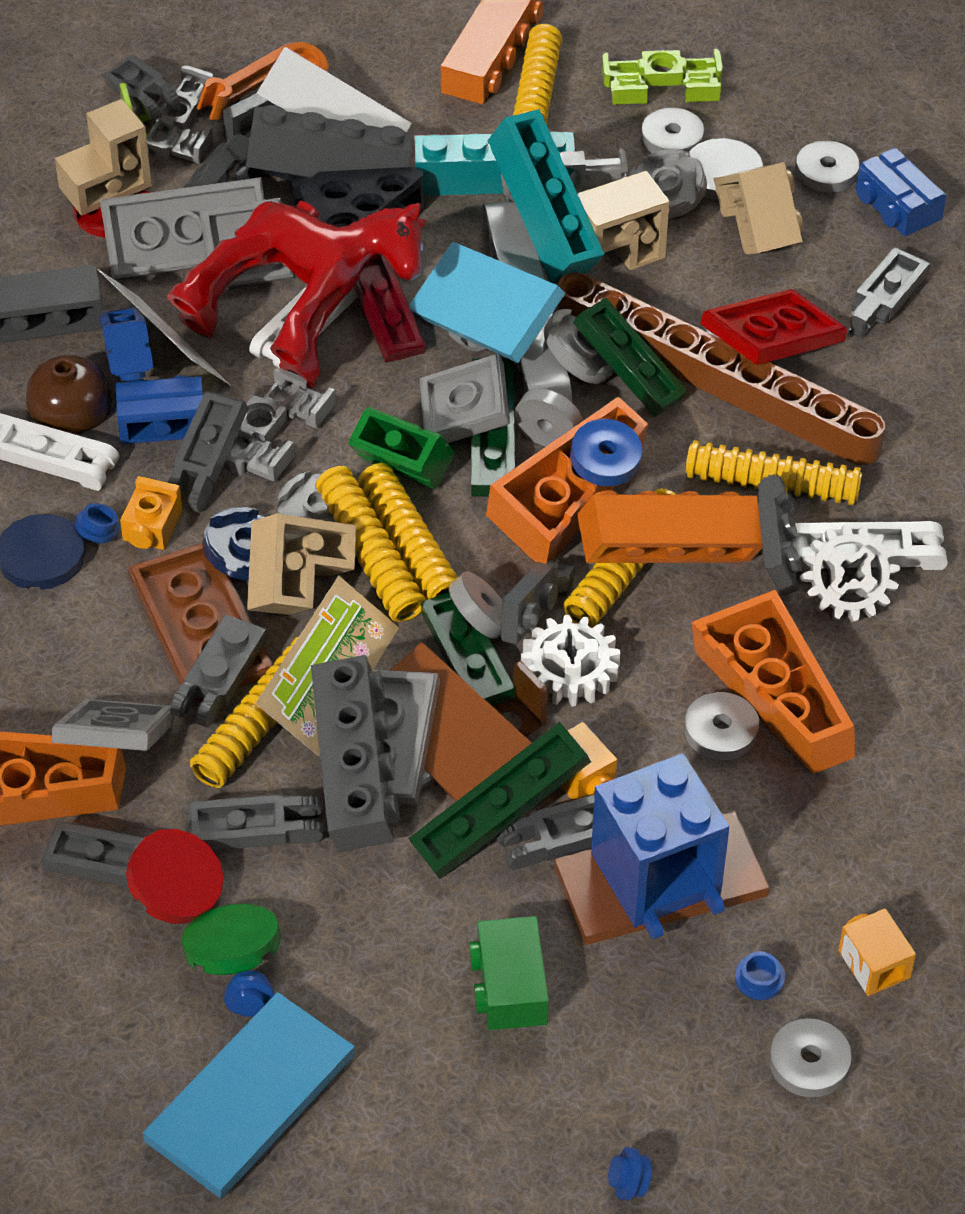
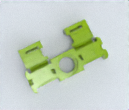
(631, 78)

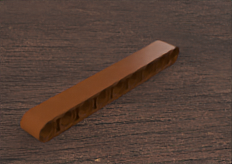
(725, 373)

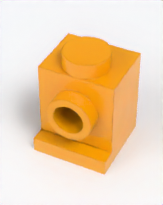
(151, 513)

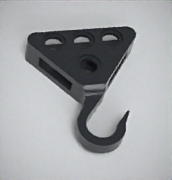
(361, 186)

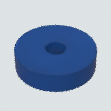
(606, 468)

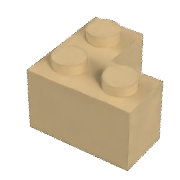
(112, 162)
(762, 207)
(629, 218)
(288, 554)

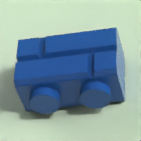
(900, 192)
(126, 343)
(157, 408)

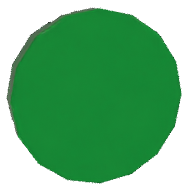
(231, 938)

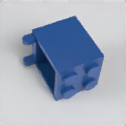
(660, 842)

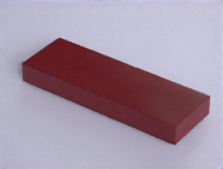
(388, 311)

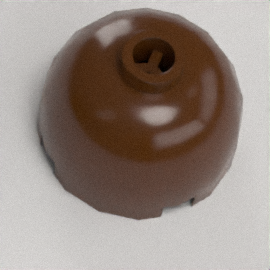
(68, 394)

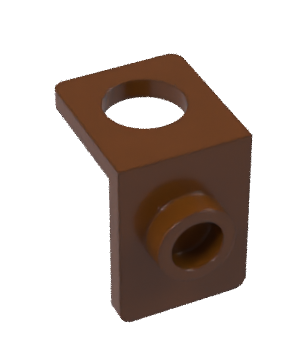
(529, 700)

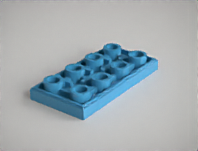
(248, 1095)

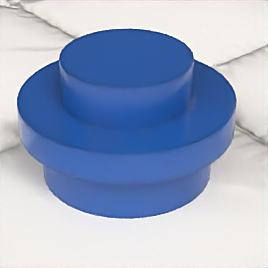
(97, 523)
(760, 976)
(248, 993)
(630, 1174)

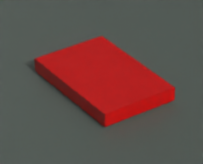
(773, 326)

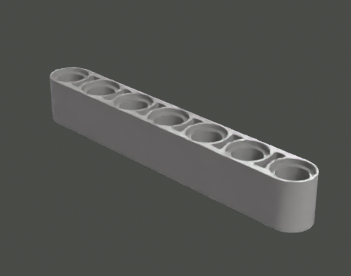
(513, 246)

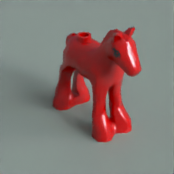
(317, 253)

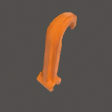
(222, 92)

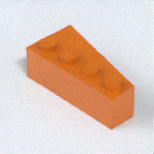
(544, 494)
(771, 666)
(56, 778)

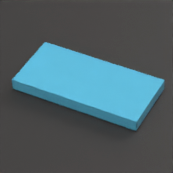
(486, 301)

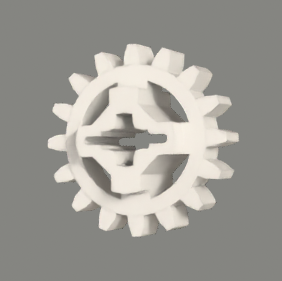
(865, 587)
(593, 657)

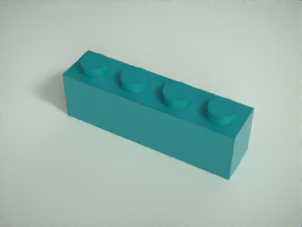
(466, 163)
(545, 195)

